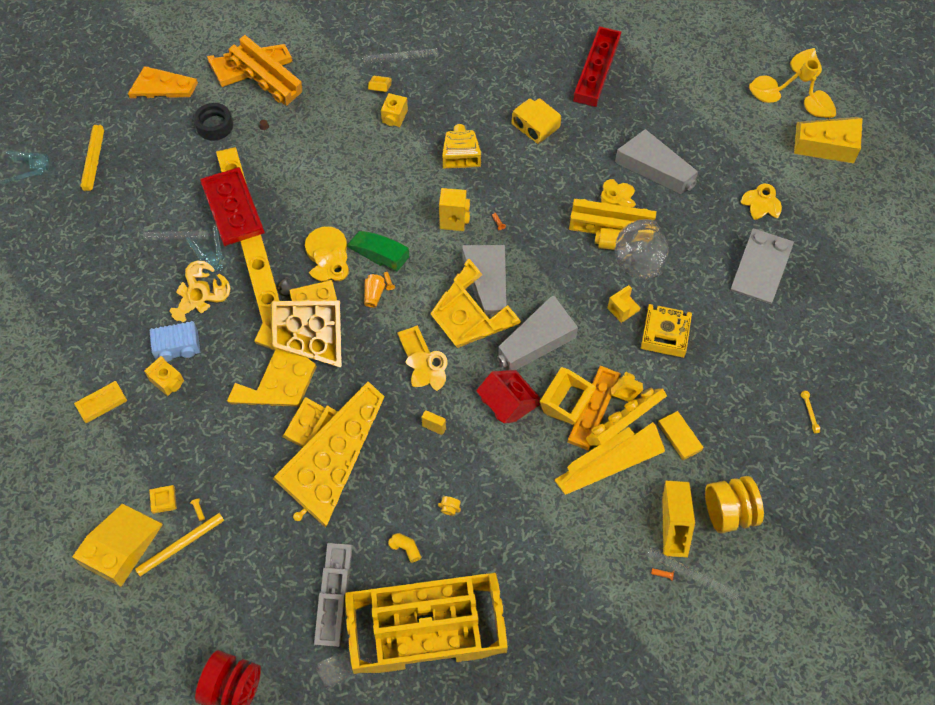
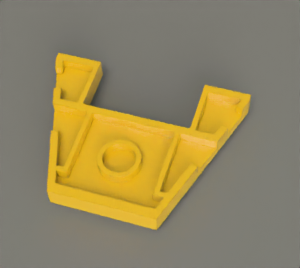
(461, 315)
(283, 381)

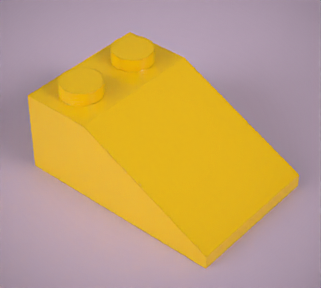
(117, 544)

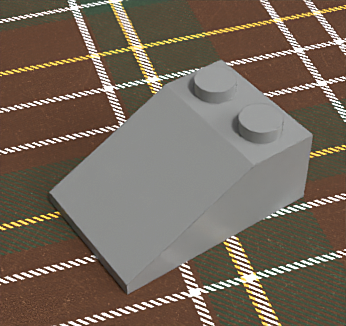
(762, 266)

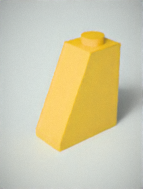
(677, 518)

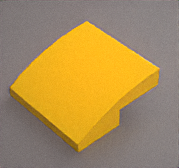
(308, 422)

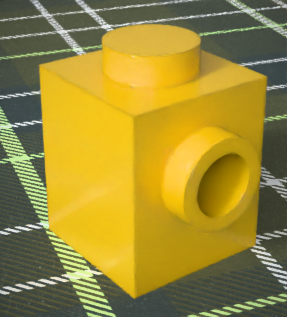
(394, 110)

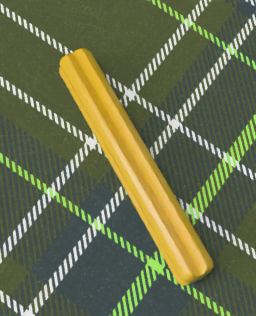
(92, 158)

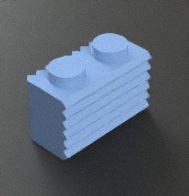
(175, 341)

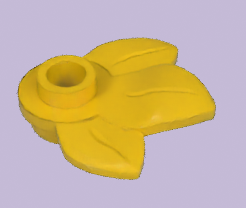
(617, 193)
(762, 204)
(328, 262)
(425, 371)

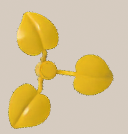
(807, 68)

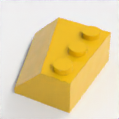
(829, 139)
(308, 329)

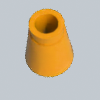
(373, 290)

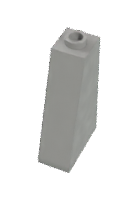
(656, 162)
(491, 286)
(538, 335)

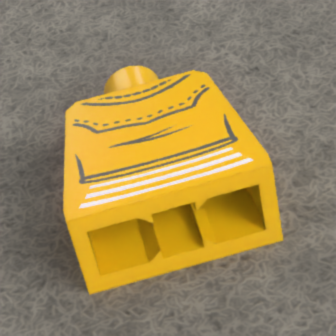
(461, 148)

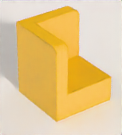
(622, 305)

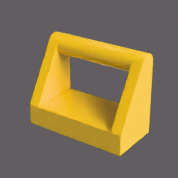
(557, 391)

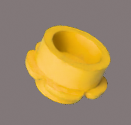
(450, 506)

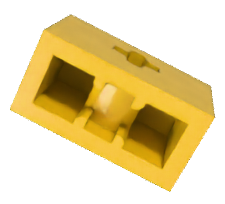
(453, 209)

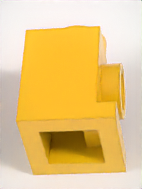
(164, 376)

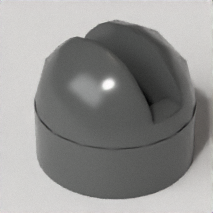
(286, 285)

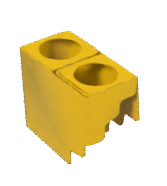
(538, 117)

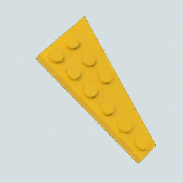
(324, 464)

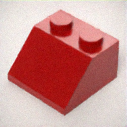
(508, 395)

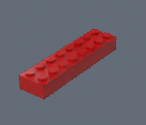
(597, 66)

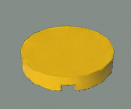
(324, 238)

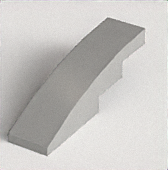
(332, 596)

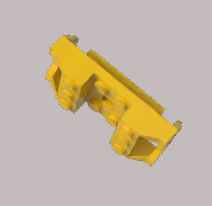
(405, 641)

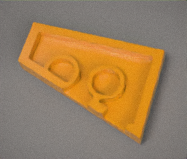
(156, 82)

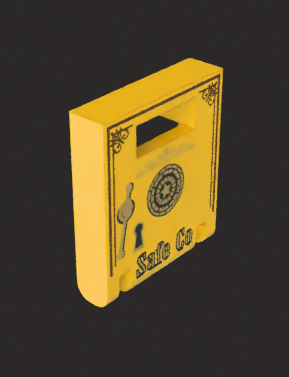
(668, 325)

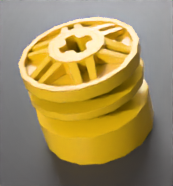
(734, 504)

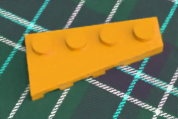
(228, 73)

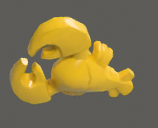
(199, 291)

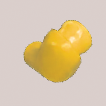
(408, 544)

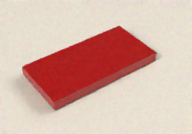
(232, 206)

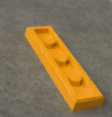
(595, 408)

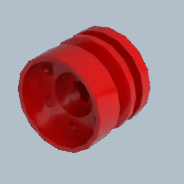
(226, 682)

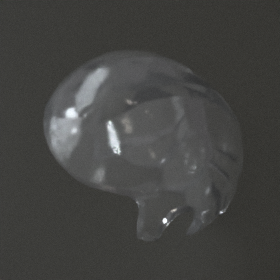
(641, 249)

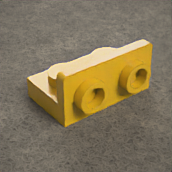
(317, 292)

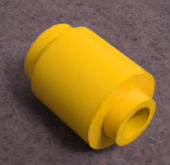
(606, 238)

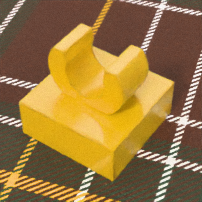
(627, 388)

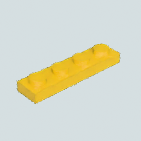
(620, 420)

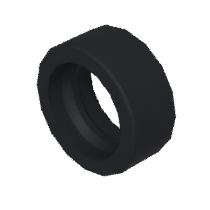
(211, 110)

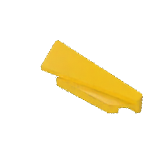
(611, 457)

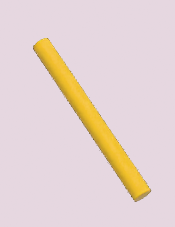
(179, 544)

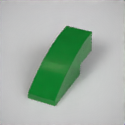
(380, 249)

